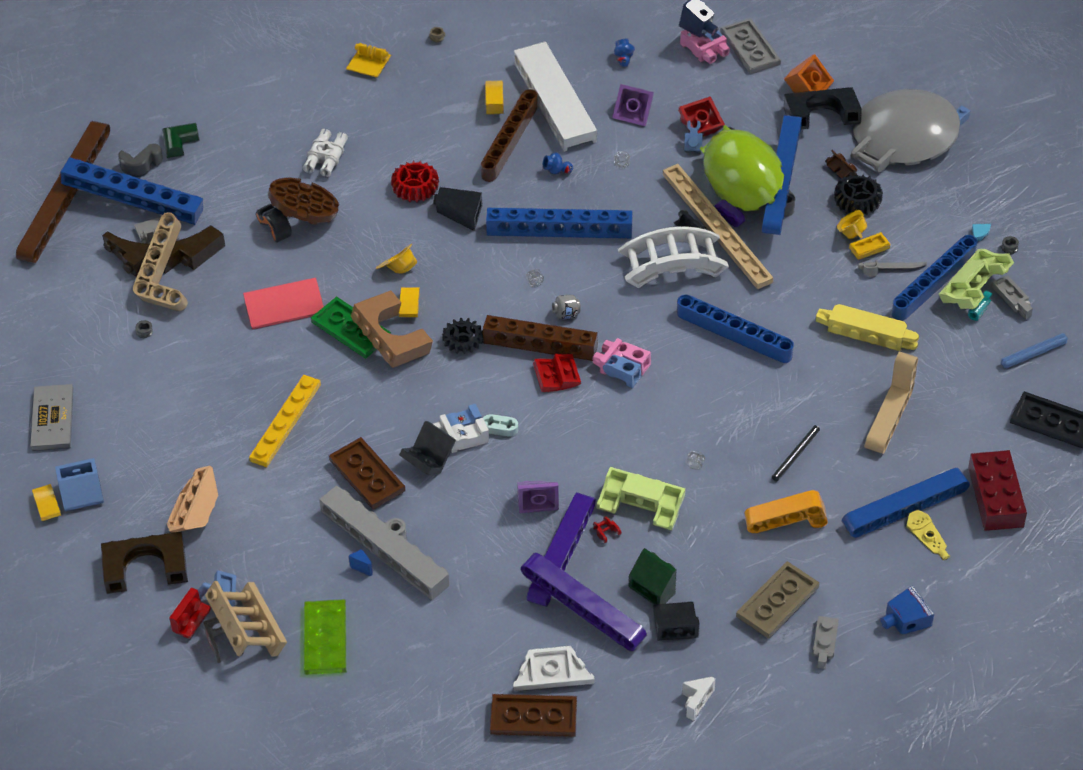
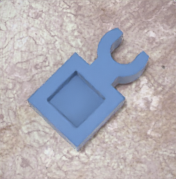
(693, 140)

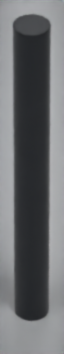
(795, 453)

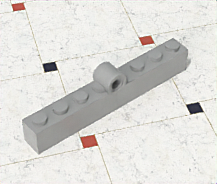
(385, 541)

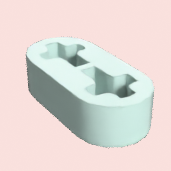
(500, 425)

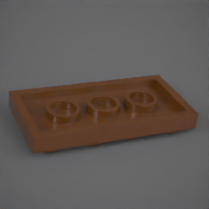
(367, 473)
(533, 715)

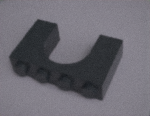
(839, 100)

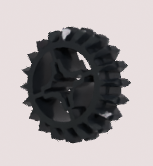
(858, 194)

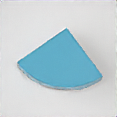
(980, 230)

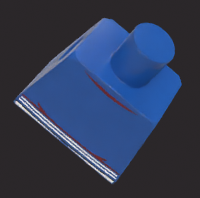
(907, 612)

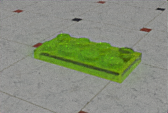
(325, 637)

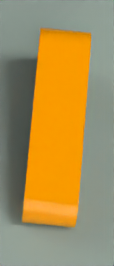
(787, 511)

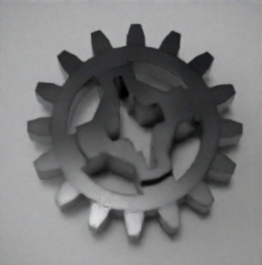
(462, 335)

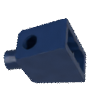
(697, 18)

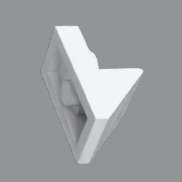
(698, 693)

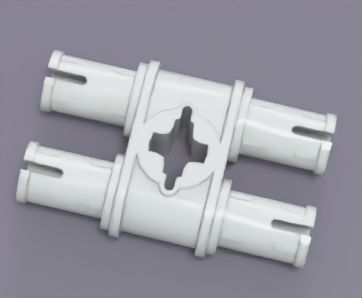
(325, 152)

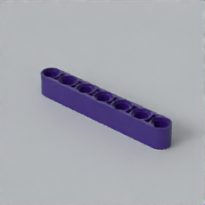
(565, 541)
(583, 601)

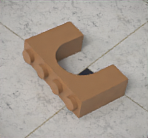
(394, 348)

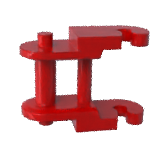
(611, 525)

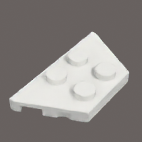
(552, 669)

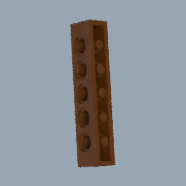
(539, 337)

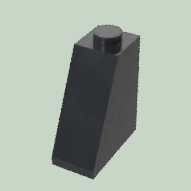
(459, 206)

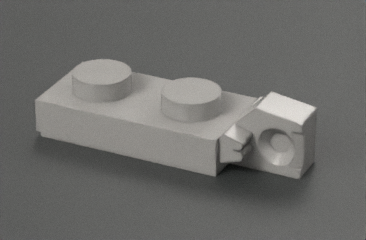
(1013, 296)
(825, 640)

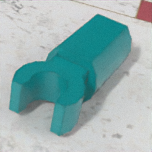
(977, 312)

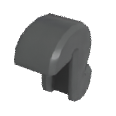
(141, 162)

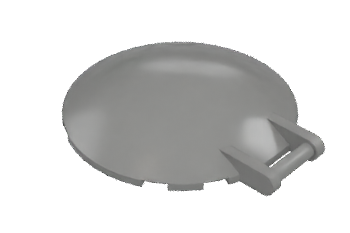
(905, 128)

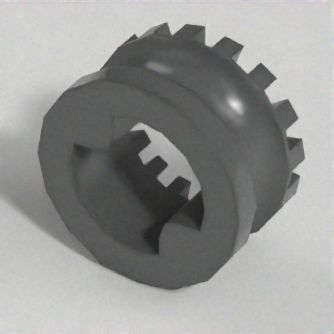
(1014, 244)
(144, 333)

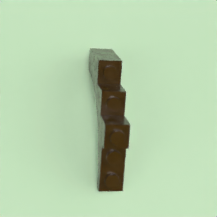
(190, 251)

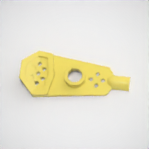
(920, 525)

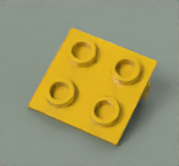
(368, 60)

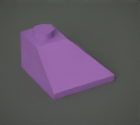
(633, 105)
(537, 496)

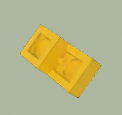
(409, 301)
(46, 502)

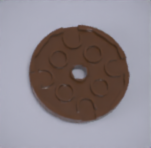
(303, 200)

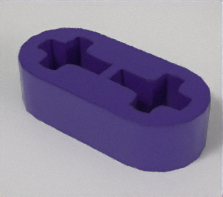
(730, 213)

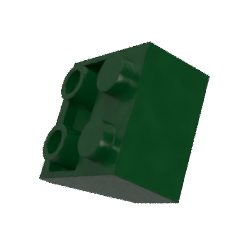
(653, 578)

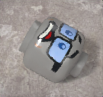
(566, 307)

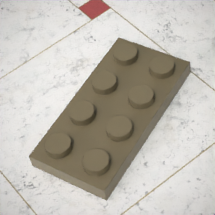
(777, 599)

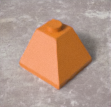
(809, 76)

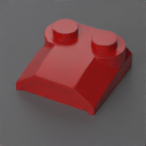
(703, 111)

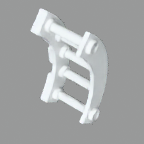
(675, 262)

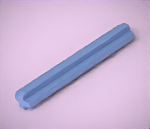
(1034, 350)

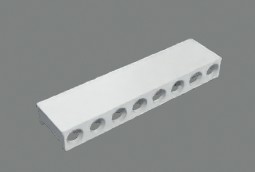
(555, 95)

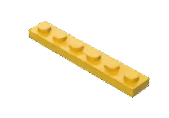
(285, 421)

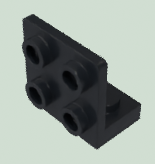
(429, 449)
(676, 621)

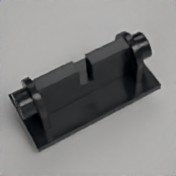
(687, 220)

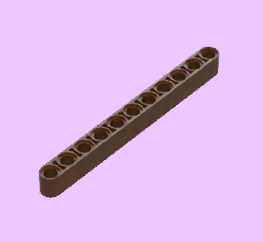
(60, 196)

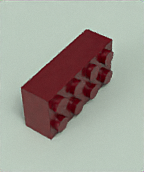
(997, 490)

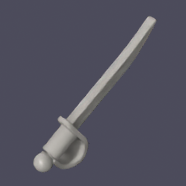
(871, 269)

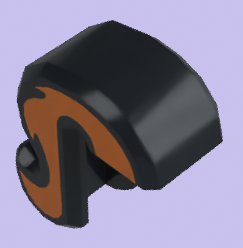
(276, 220)

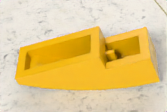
(494, 97)

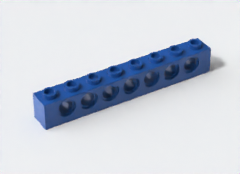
(131, 190)
(559, 223)

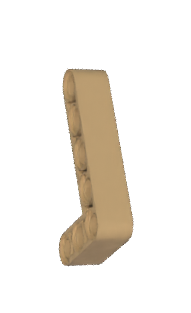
(158, 266)
(894, 403)

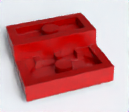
(557, 373)

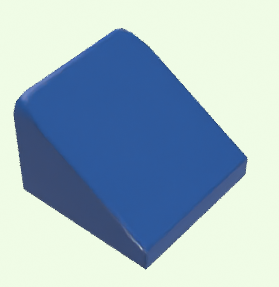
(360, 562)

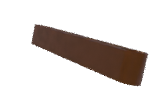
(509, 135)

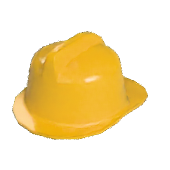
(852, 224)
(400, 262)

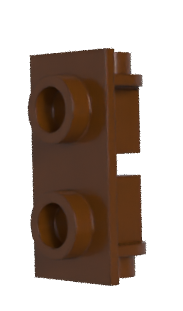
(838, 162)

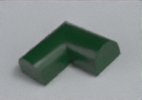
(176, 135)

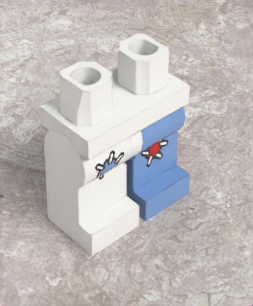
(465, 427)

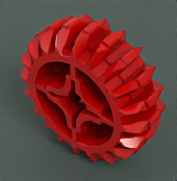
(415, 181)

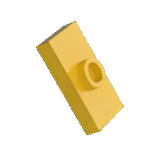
(869, 246)

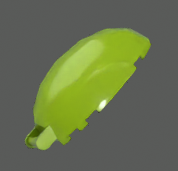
(742, 169)

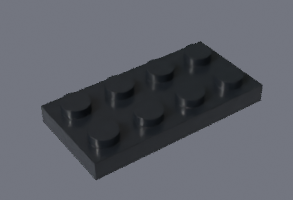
(1049, 419)

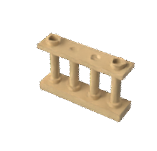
(258, 612)

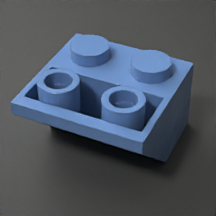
(79, 484)

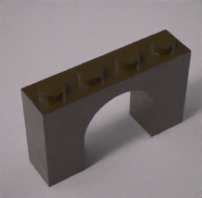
(119, 554)

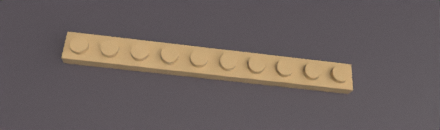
(717, 224)

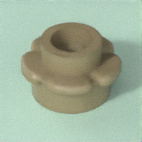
(437, 34)

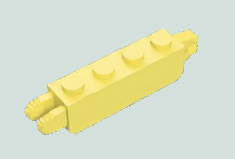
(868, 327)

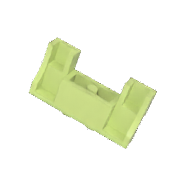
(966, 284)

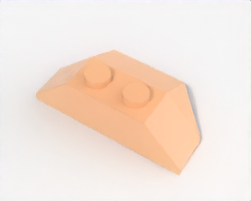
(194, 502)

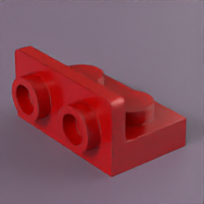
(189, 614)

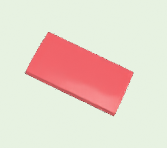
(283, 303)

